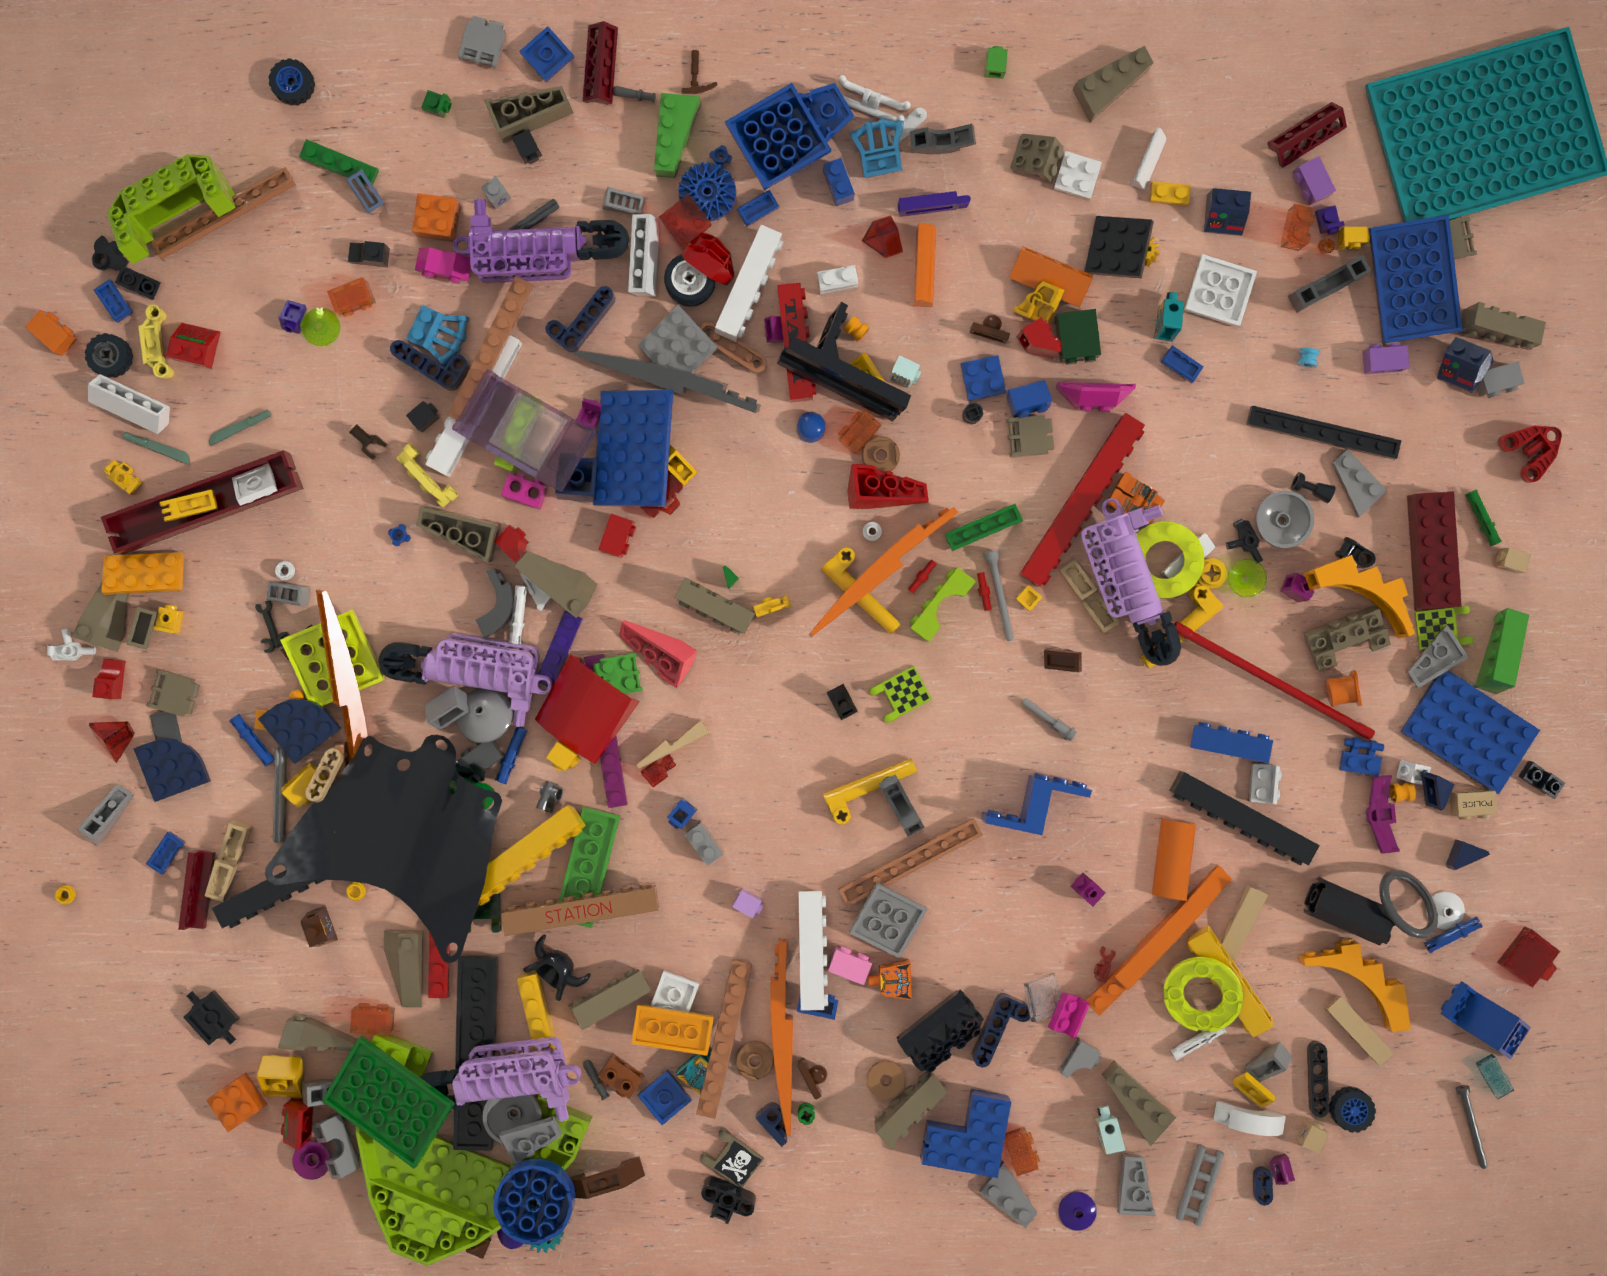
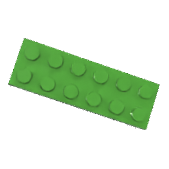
(590, 854)

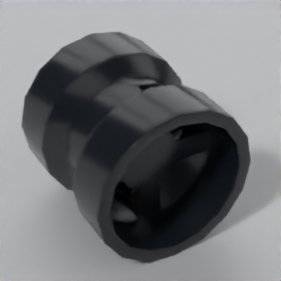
(969, 414)

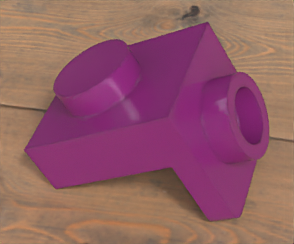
(589, 413)

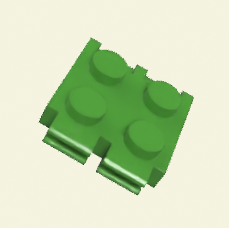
(619, 672)

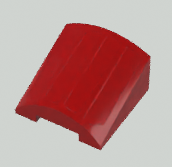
(584, 710)

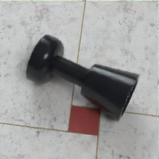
(1322, 491)

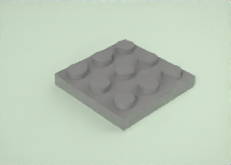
(678, 342)
(888, 920)

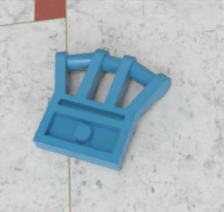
(880, 160)
(426, 328)

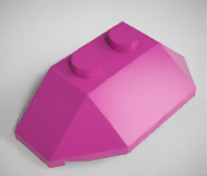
(1094, 395)

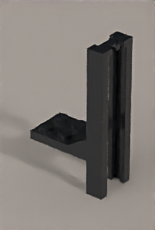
(825, 368)

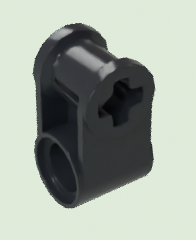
(1353, 548)

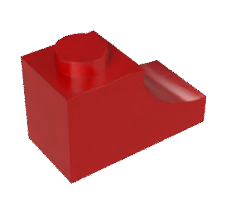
(512, 542)
(110, 680)

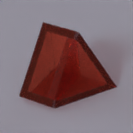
(884, 237)
(113, 736)

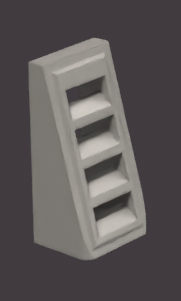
(624, 195)
(300, 593)

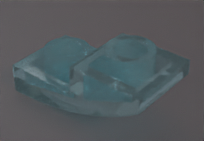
(1494, 1076)

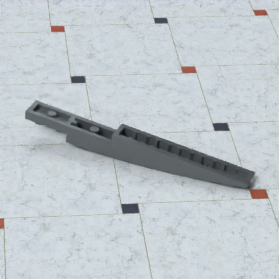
(671, 378)

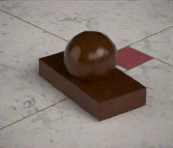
(990, 329)
(1063, 660)
(813, 1077)

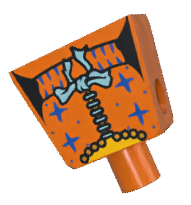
(893, 980)

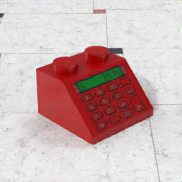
(193, 345)
(297, 1123)

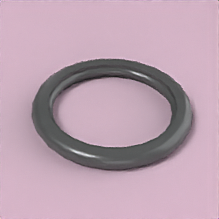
(1392, 913)

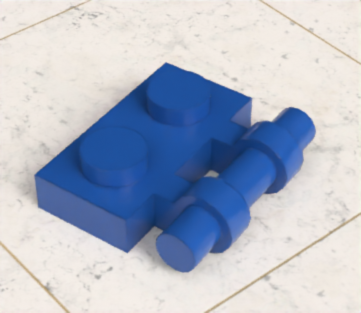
(1361, 763)

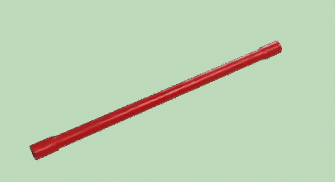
(1357, 727)

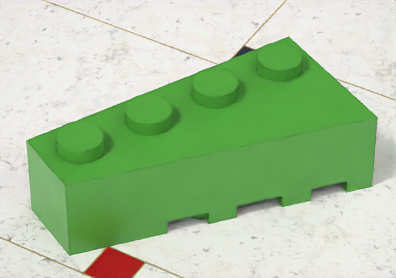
(674, 126)
(1503, 652)

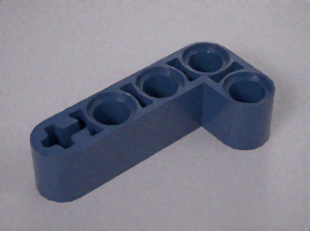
(583, 317)
(427, 363)
(997, 1030)

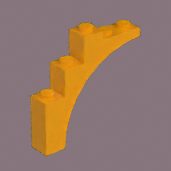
(1367, 582)
(1388, 992)

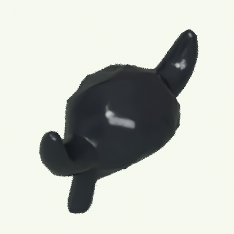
(555, 968)

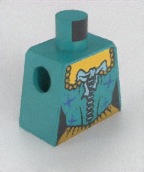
(1169, 318)
(694, 1071)

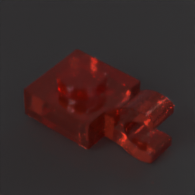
(657, 772)
(1103, 968)

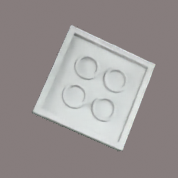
(1220, 290)

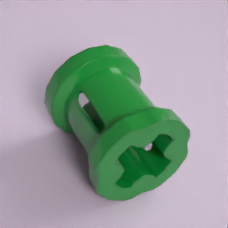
(802, 1117)

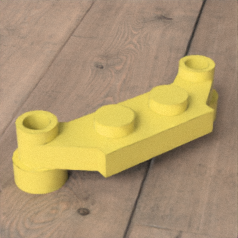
(152, 342)
(427, 484)

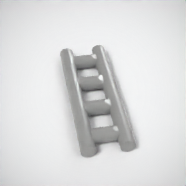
(1203, 1196)

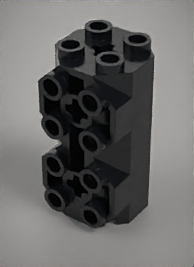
(1348, 911)
(945, 1026)

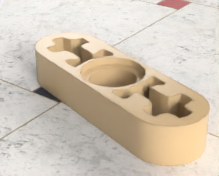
(316, 777)

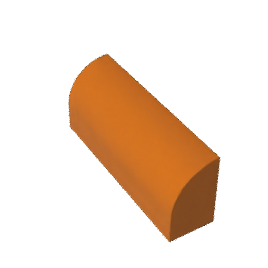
(924, 265)
(1034, 268)
(1173, 859)

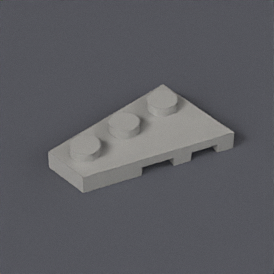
(1358, 482)
(1437, 658)
(528, 1138)
(1134, 1192)
(1009, 1196)

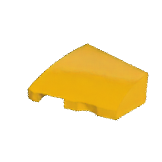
(1041, 302)

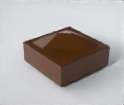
(480, 1249)

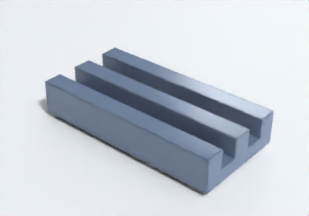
(374, 205)

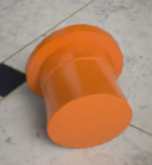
(1343, 690)

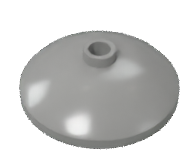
(1297, 518)
(493, 719)
(498, 1114)

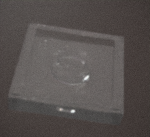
(1042, 996)

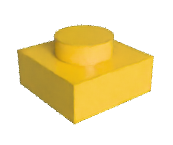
(1028, 598)

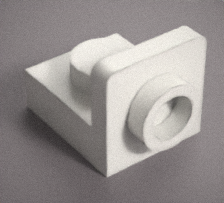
(1411, 771)

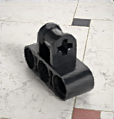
(723, 1205)

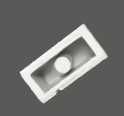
(837, 280)

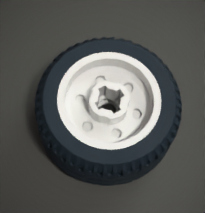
(683, 291)

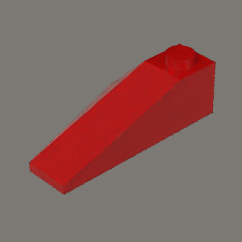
(879, 489)

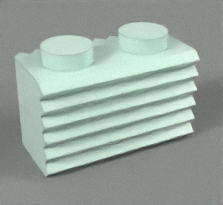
(905, 371)

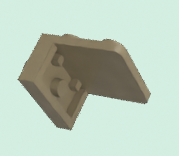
(1037, 156)

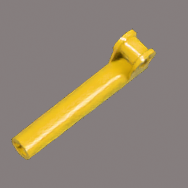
(837, 572)
(1207, 607)
(837, 798)

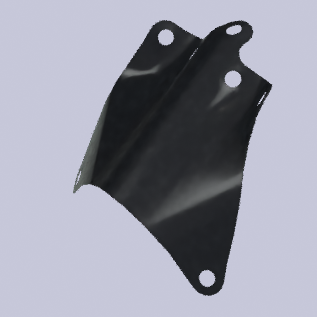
(400, 836)

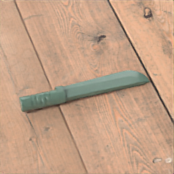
(237, 427)
(171, 452)

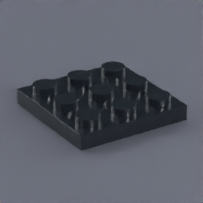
(1119, 246)

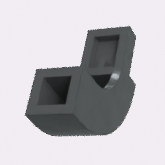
(502, 611)
(901, 805)

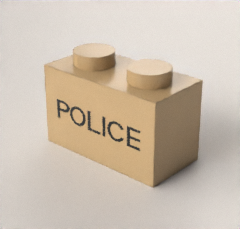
(1473, 803)

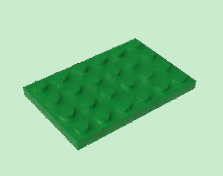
(388, 1102)

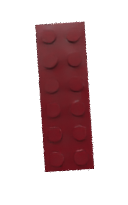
(1434, 550)

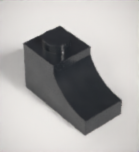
(369, 254)

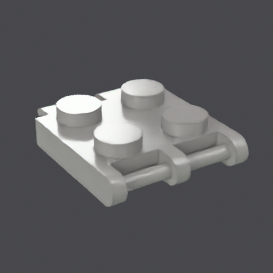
(482, 41)

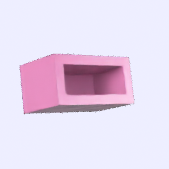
(849, 964)

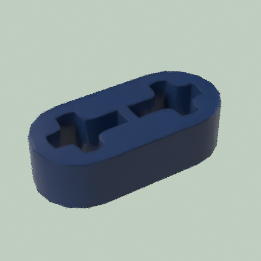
(1267, 1185)

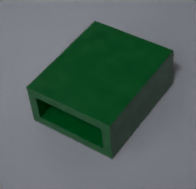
(1078, 336)

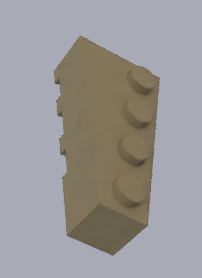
(1110, 82)
(527, 111)
(464, 531)
(909, 1108)

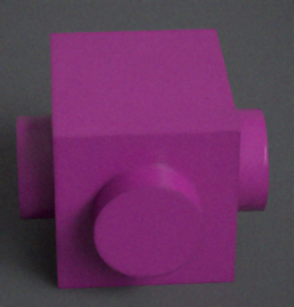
(1296, 588)
(1088, 889)

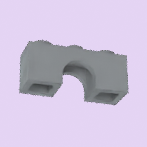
(345, 1158)

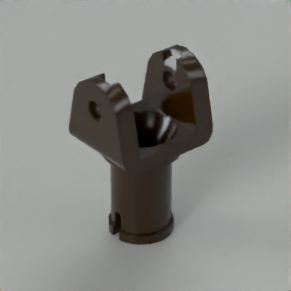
(366, 439)

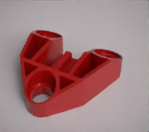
(710, 258)
(1544, 459)

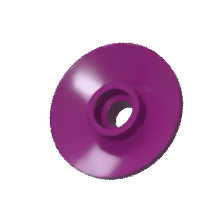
(306, 1166)

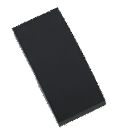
(137, 282)
(1541, 779)

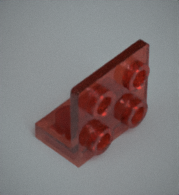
(685, 221)

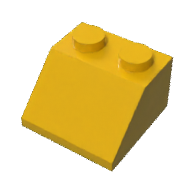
(281, 1076)

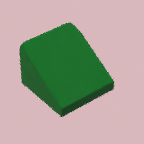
(730, 577)

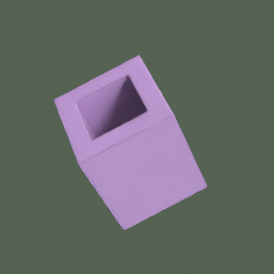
(748, 903)

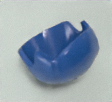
(810, 427)

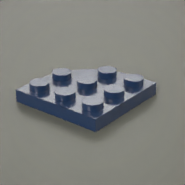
(299, 726)
(170, 767)

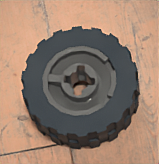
(119, 355)

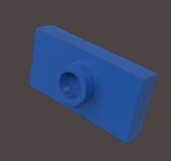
(758, 208)
(113, 301)
(1182, 364)
(165, 852)

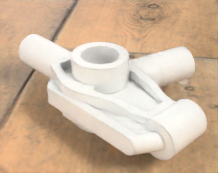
(69, 650)

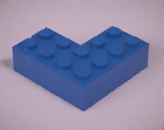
(977, 1144)

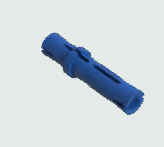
(252, 740)
(508, 762)
(1459, 931)

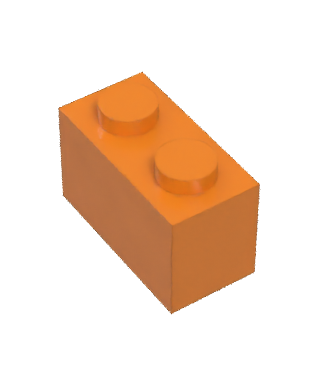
(51, 332)

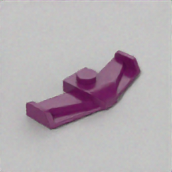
(1382, 814)

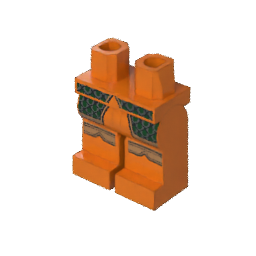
(1134, 495)

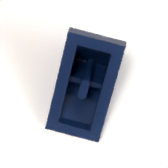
(1436, 790)
(1464, 854)

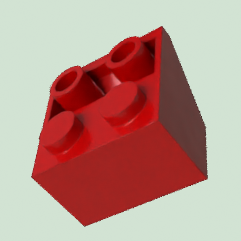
(1038, 339)

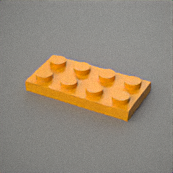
(142, 573)
(672, 1029)

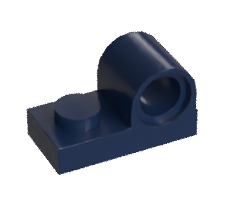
(770, 1123)

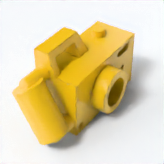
(122, 477)
(769, 605)

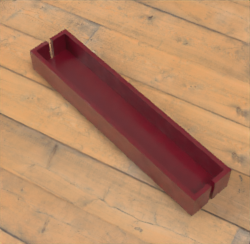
(144, 522)

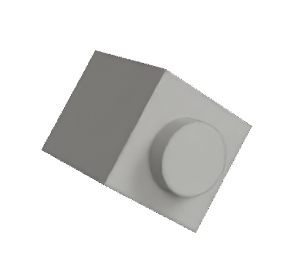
(496, 192)

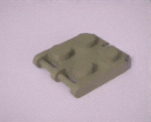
(1459, 239)
(1030, 436)
(173, 693)

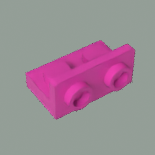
(1069, 1014)

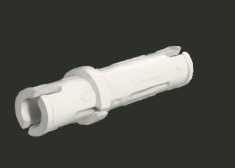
(517, 614)
(1195, 1042)

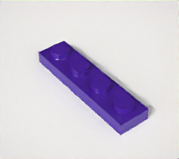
(560, 647)

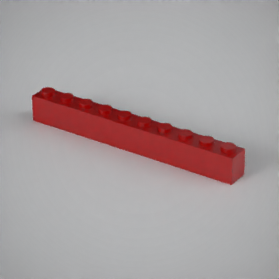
(1082, 499)

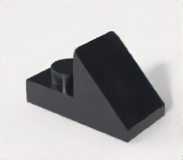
(842, 701)

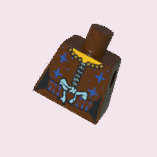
(318, 927)

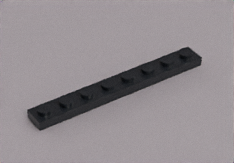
(1323, 432)

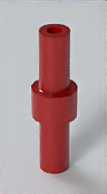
(922, 576)
(984, 591)

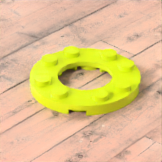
(1192, 553)
(1196, 1019)

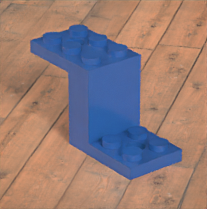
(1035, 804)
(1485, 1019)

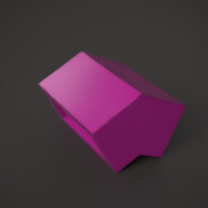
(773, 329)
(1282, 1169)

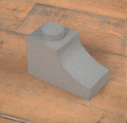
(1080, 1056)
(1271, 1062)

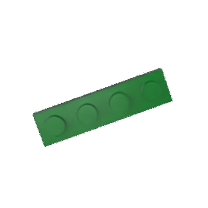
(336, 161)
(983, 527)

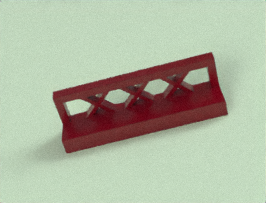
(602, 62)
(1308, 130)
(194, 902)

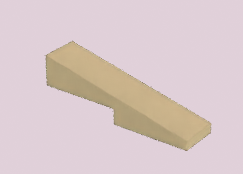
(1089, 597)
(666, 747)
(228, 860)
(1243, 920)
(1359, 1030)

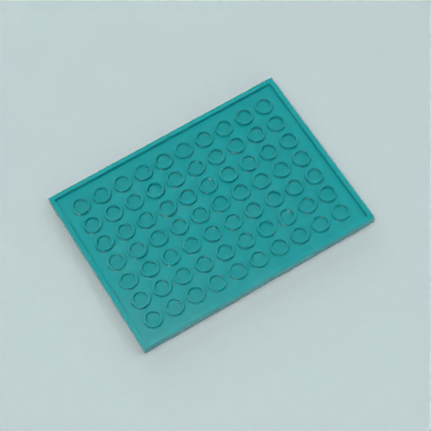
(1488, 128)

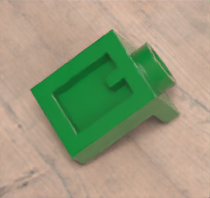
(436, 103)

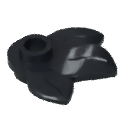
(113, 256)
(472, 771)

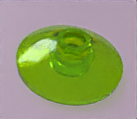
(327, 333)
(1256, 578)

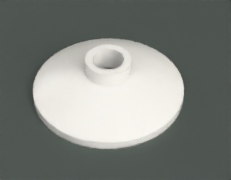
(1444, 901)

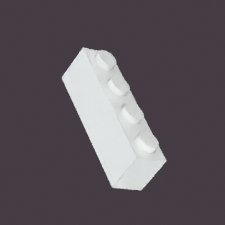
(644, 255)
(128, 404)

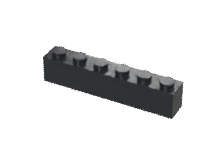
(258, 897)

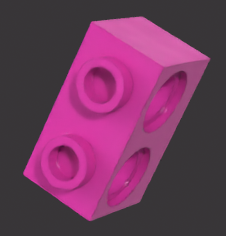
(523, 495)

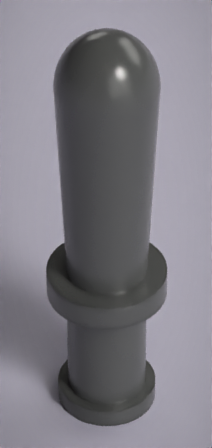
(630, 93)
(589, 1068)

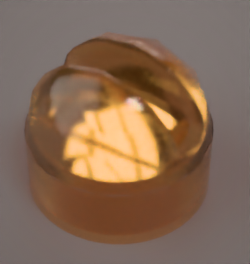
(1327, 242)

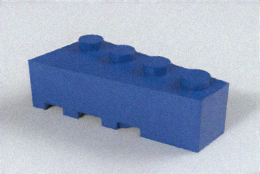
(1231, 743)

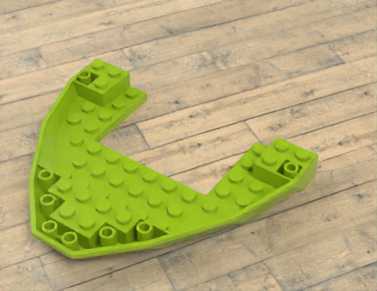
(451, 1193)

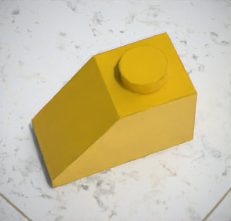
(680, 467)

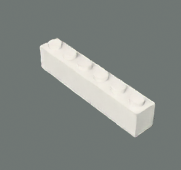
(748, 283)
(811, 950)

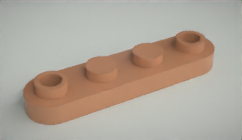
(736, 350)

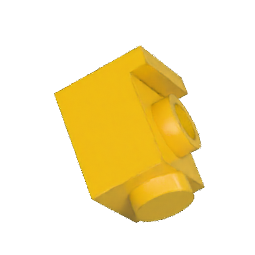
(1352, 237)
(175, 619)

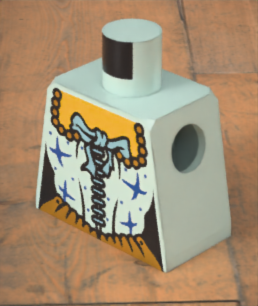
(1110, 1139)

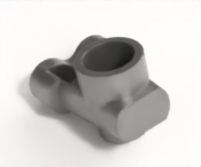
(549, 793)

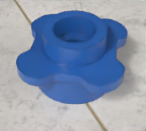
(722, 150)
(393, 533)

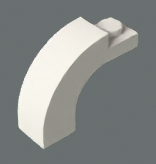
(1249, 1121)

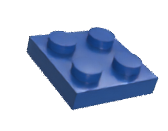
(546, 54)
(983, 378)
(664, 1097)

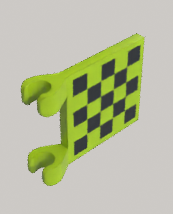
(1431, 622)
(904, 692)

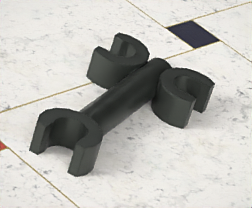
(275, 638)

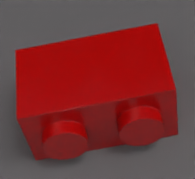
(617, 536)

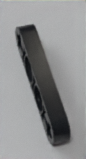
(1321, 1078)

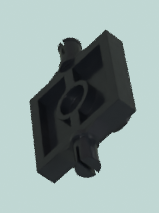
(211, 1017)

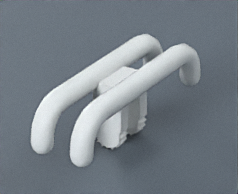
(872, 100)

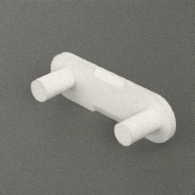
(911, 122)

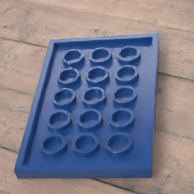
(1415, 279)
(633, 448)
(1470, 731)

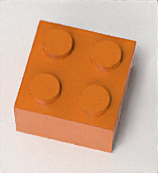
(436, 217)
(236, 1102)

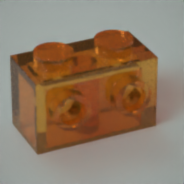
(1297, 226)

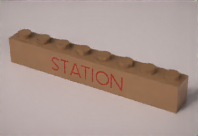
(580, 910)

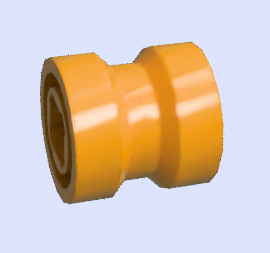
(856, 329)
(1402, 792)

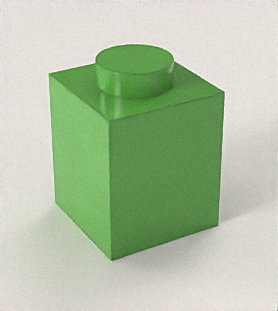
(996, 62)

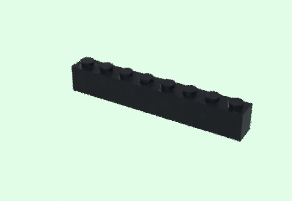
(1243, 817)

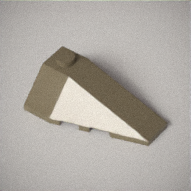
(563, 584)
(103, 620)
(405, 962)
(307, 1032)

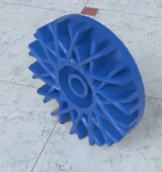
(711, 178)

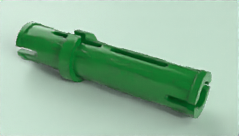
(1483, 518)

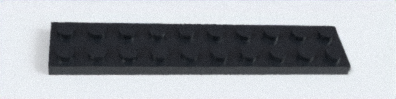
(474, 1028)

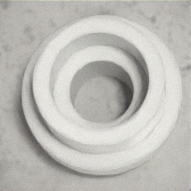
(876, 536)
(279, 570)

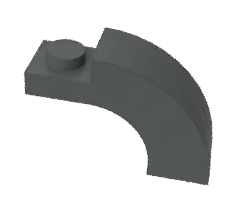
(942, 141)

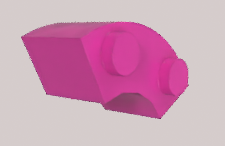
(443, 265)

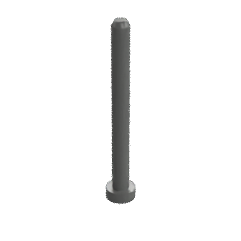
(1463, 1091)

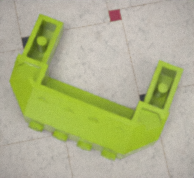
(163, 197)

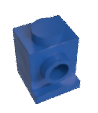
(684, 806)

